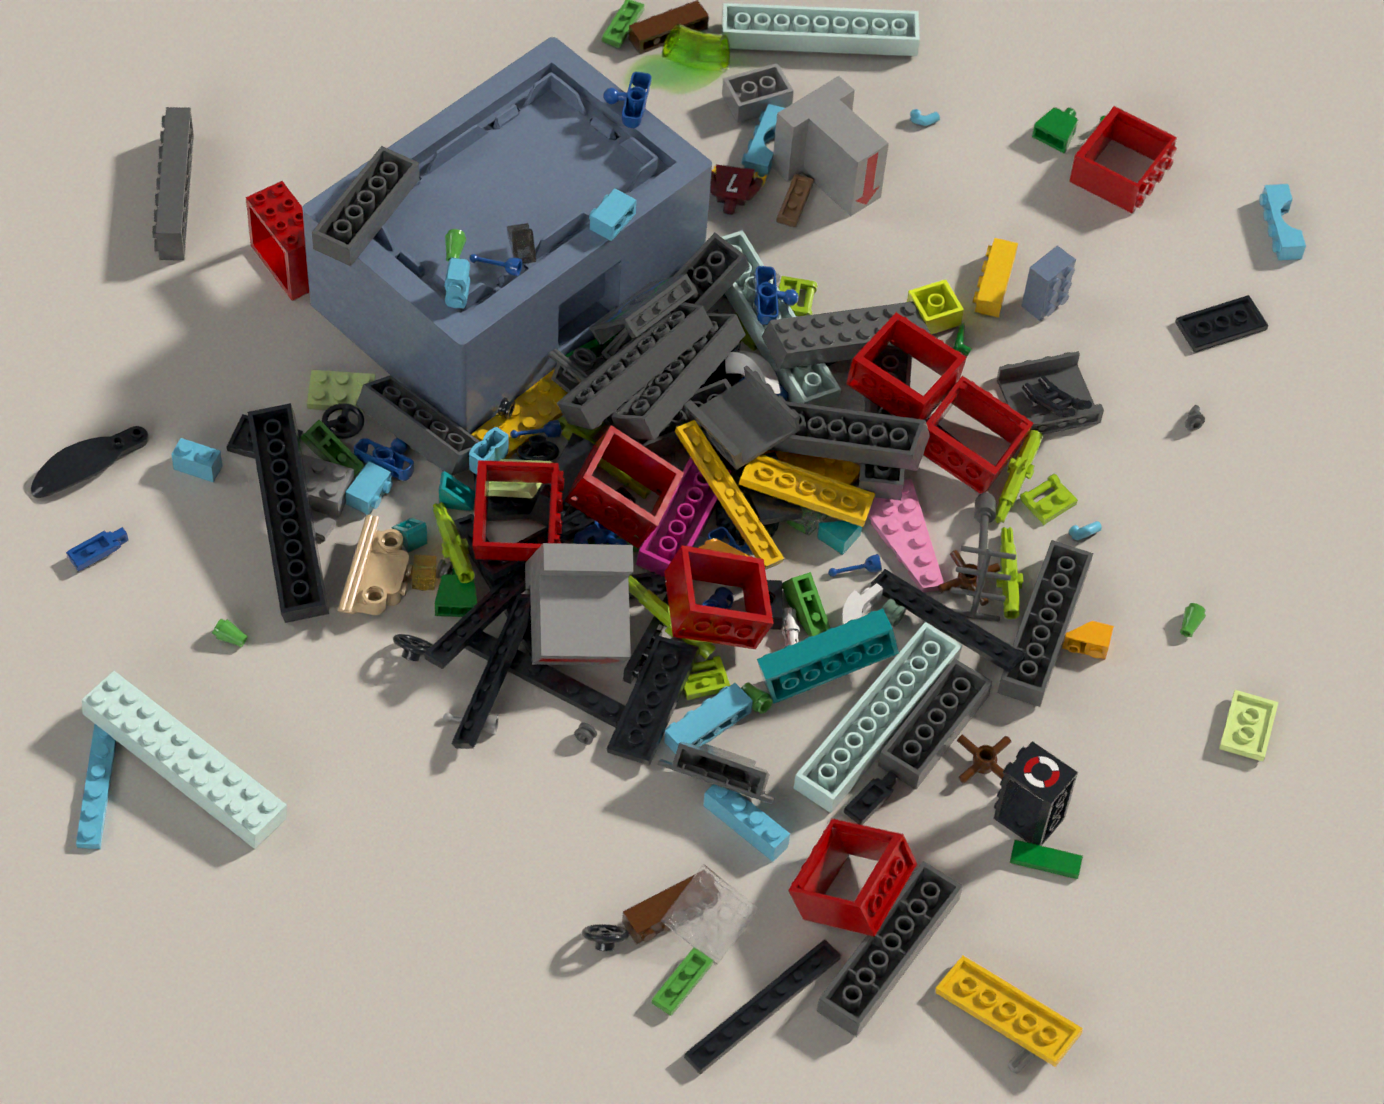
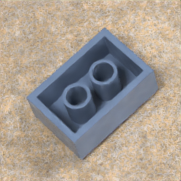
(1048, 283)

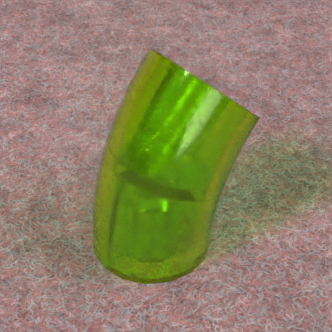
(697, 49)

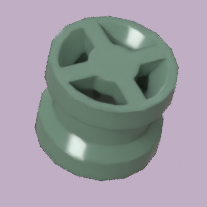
(894, 612)

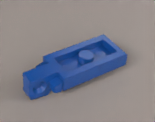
(96, 548)

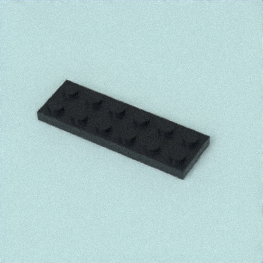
(653, 700)

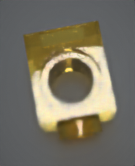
(424, 572)

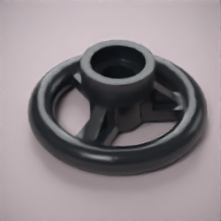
(343, 427)
(538, 446)
(412, 646)
(606, 935)

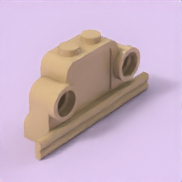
(376, 572)

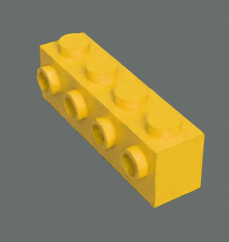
(995, 278)

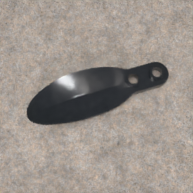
(85, 460)

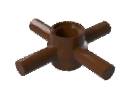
(962, 580)
(984, 751)

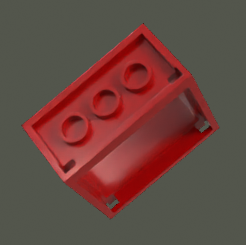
(1135, 135)
(279, 236)
(889, 391)
(988, 411)
(515, 472)
(611, 507)
(715, 623)
(879, 891)

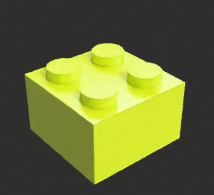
(937, 306)

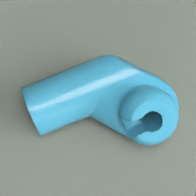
(917, 118)
(1085, 531)

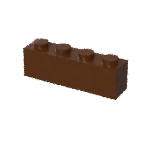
(654, 30)
(644, 918)

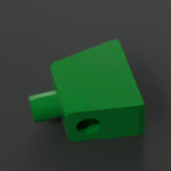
(1056, 128)
(454, 597)

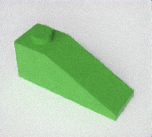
(329, 447)
(804, 598)

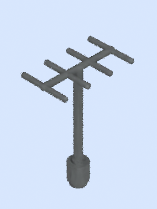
(983, 513)

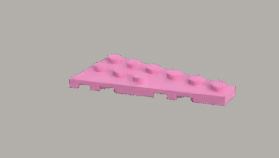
(905, 531)

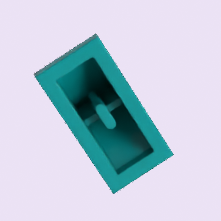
(455, 493)
(413, 533)
(838, 534)

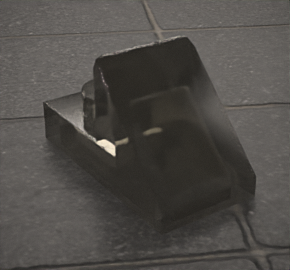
(522, 242)

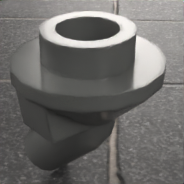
(1195, 418)

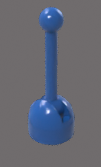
(512, 265)
(551, 429)
(872, 564)

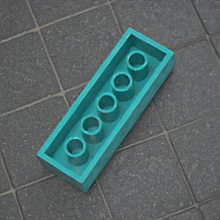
(828, 655)

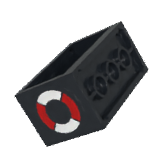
(1045, 778)

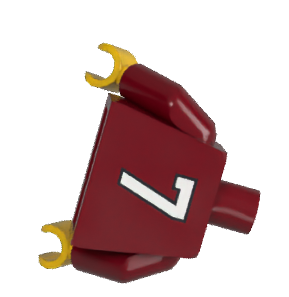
(734, 186)

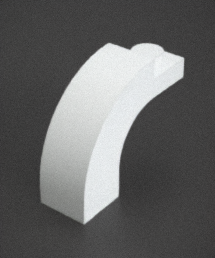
(738, 360)
(858, 605)

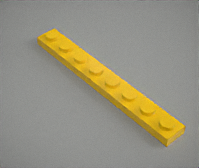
(729, 494)

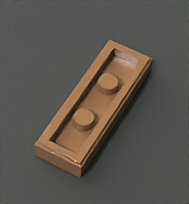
(795, 200)

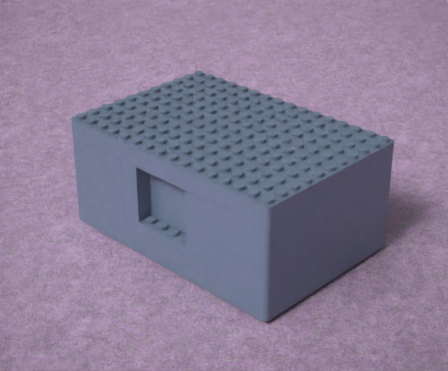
(512, 152)

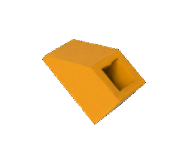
(1089, 639)

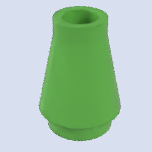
(454, 243)
(1192, 618)
(229, 633)
(761, 700)

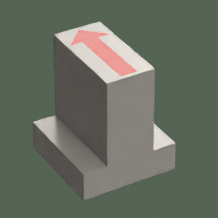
(831, 146)
(580, 603)

